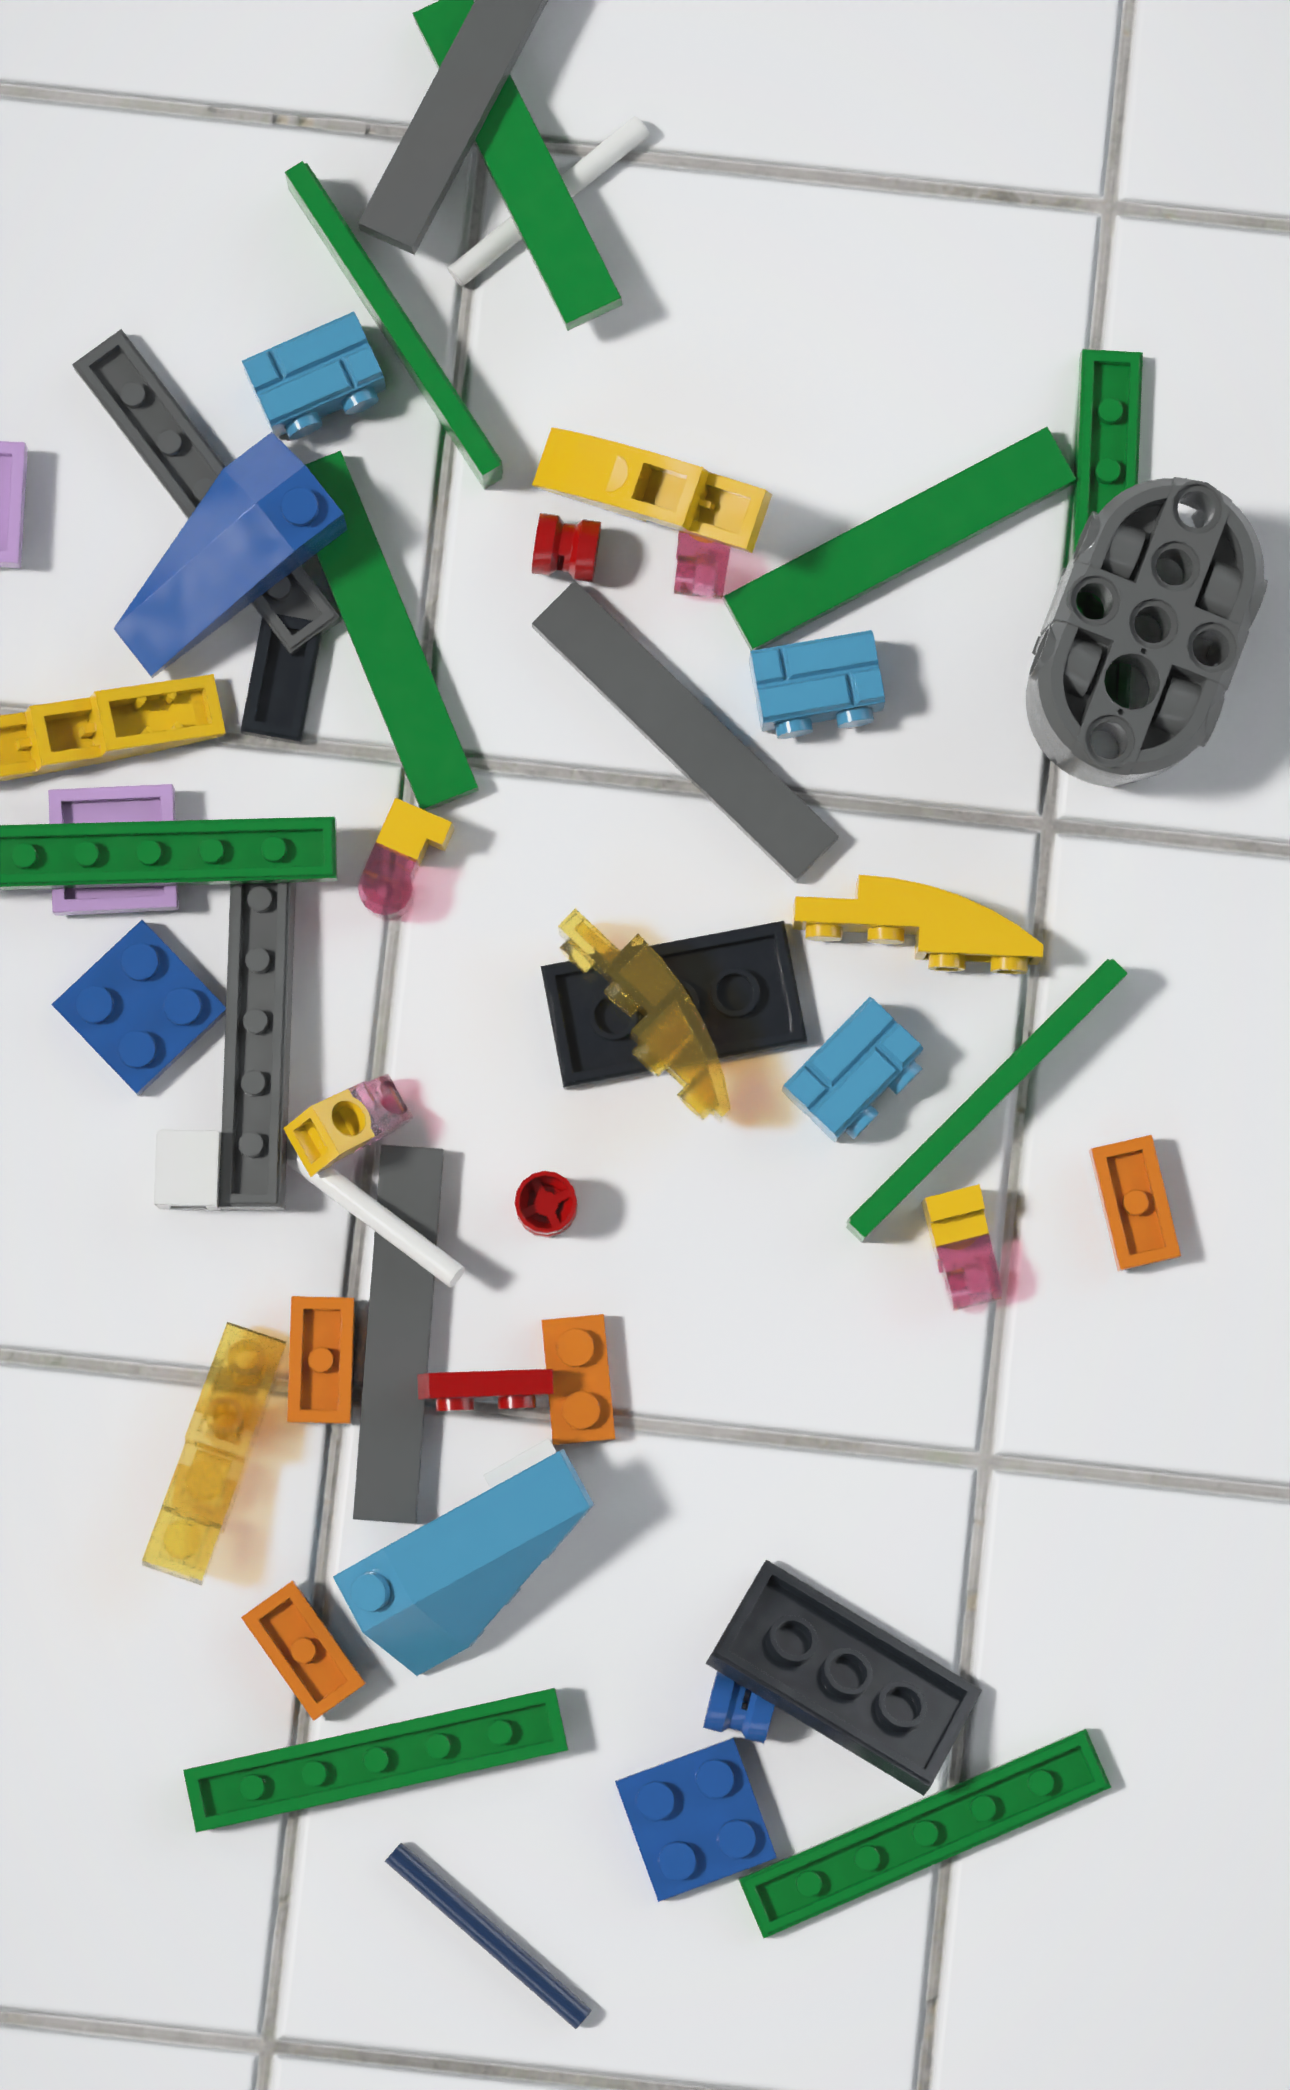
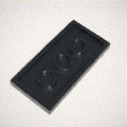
(734, 978)
(844, 1677)

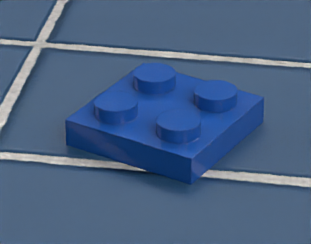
(140, 1007)
(695, 1819)

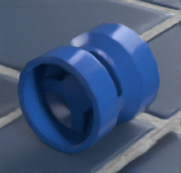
(725, 1710)

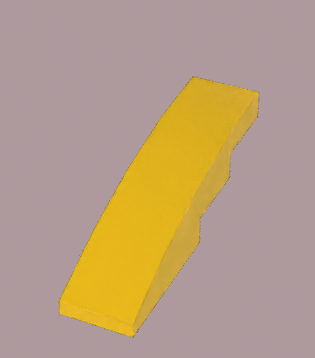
(109, 726)

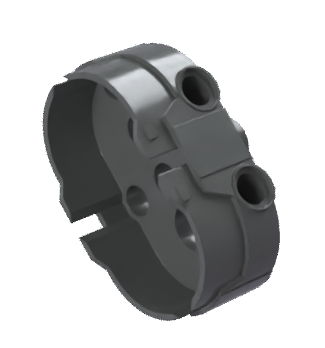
(1118, 565)

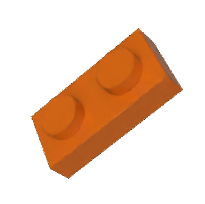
(1134, 1203)
(321, 1360)
(581, 1379)
(303, 1650)

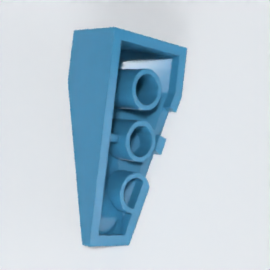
(454, 1575)

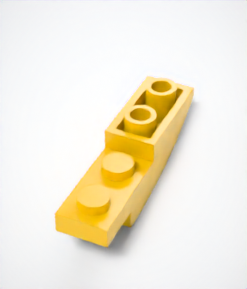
(652, 488)
(945, 925)

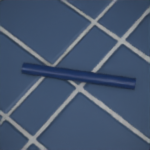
(488, 1935)

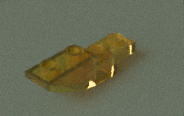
(672, 1031)
(215, 1454)

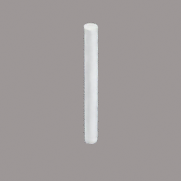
(575, 179)
(381, 1220)

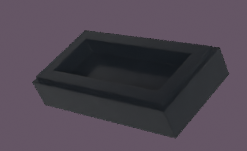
(280, 685)

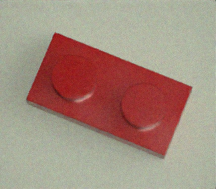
(458, 1389)

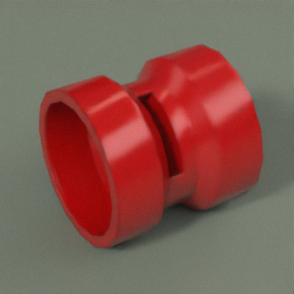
(566, 547)
(541, 1195)

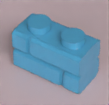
(315, 377)
(817, 683)
(854, 1070)

